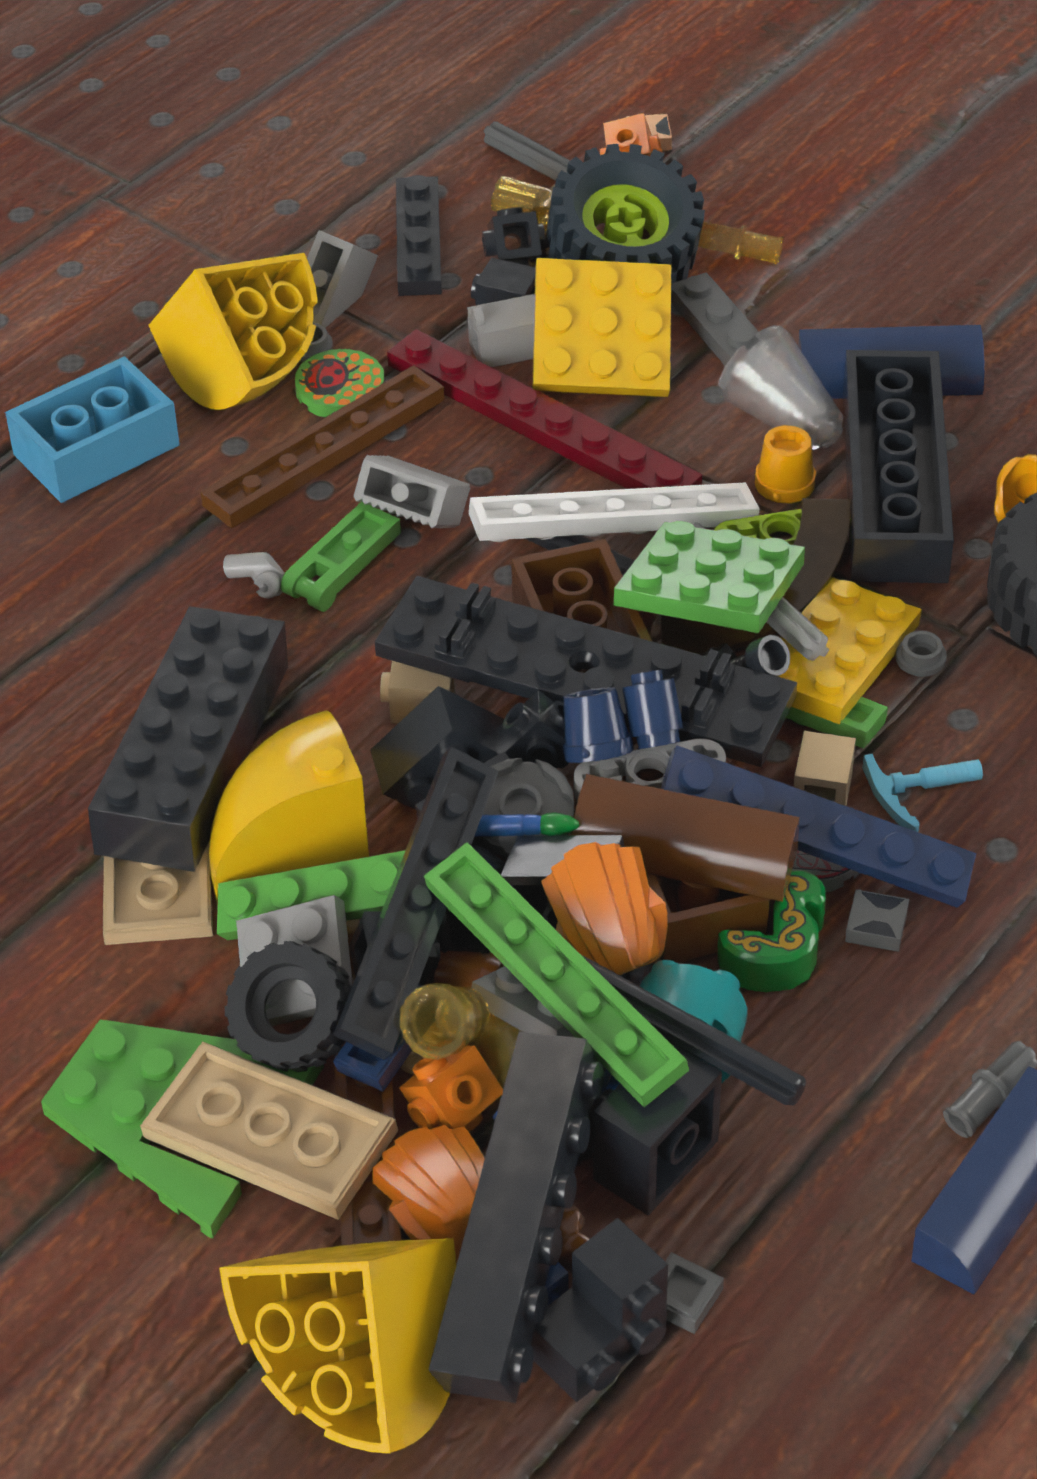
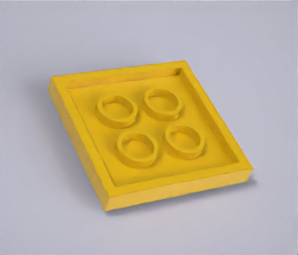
(602, 327)

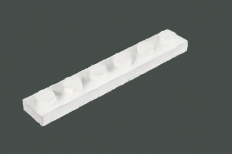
(607, 511)

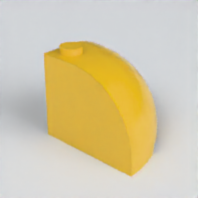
(237, 328)
(290, 805)
(349, 1335)

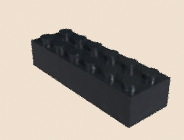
(897, 467)
(188, 738)

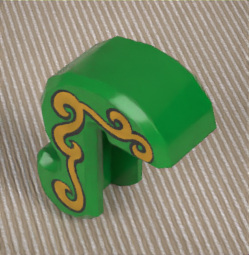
(789, 955)

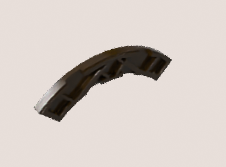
(823, 535)

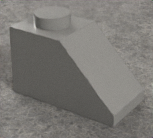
(339, 275)

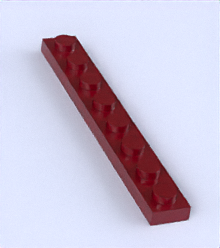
(540, 416)

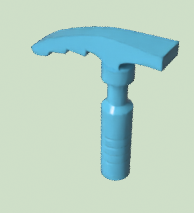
(884, 786)

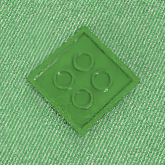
(710, 576)

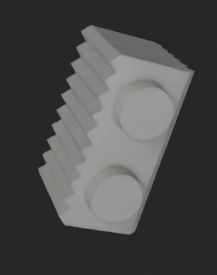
(411, 491)

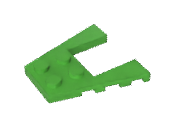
(111, 1092)

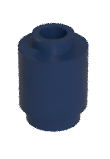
(652, 709)

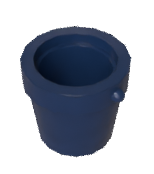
(595, 726)

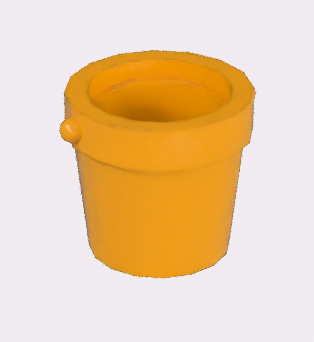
(786, 465)

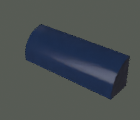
(958, 347)
(985, 1195)

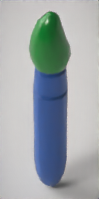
(519, 825)

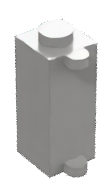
(502, 331)

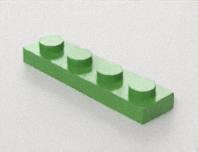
(358, 882)

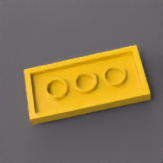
(861, 641)

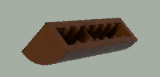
(694, 835)

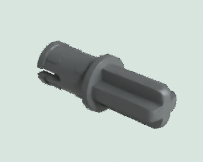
(989, 1089)

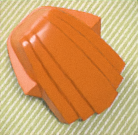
(608, 906)
(431, 1182)

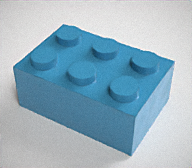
(92, 429)

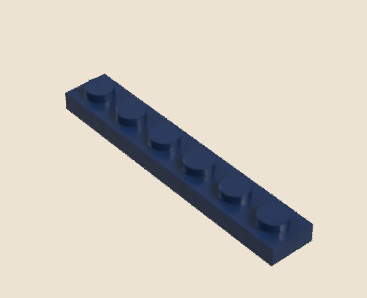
(832, 829)

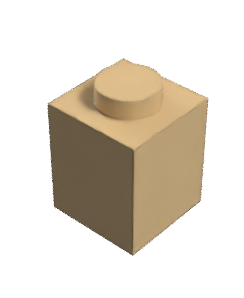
(408, 687)
(825, 766)

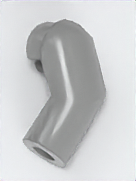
(259, 567)

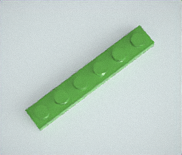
(557, 974)

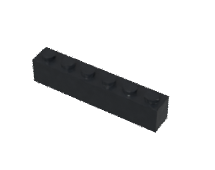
(517, 1218)

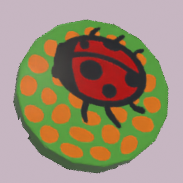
(336, 379)

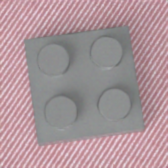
(312, 923)

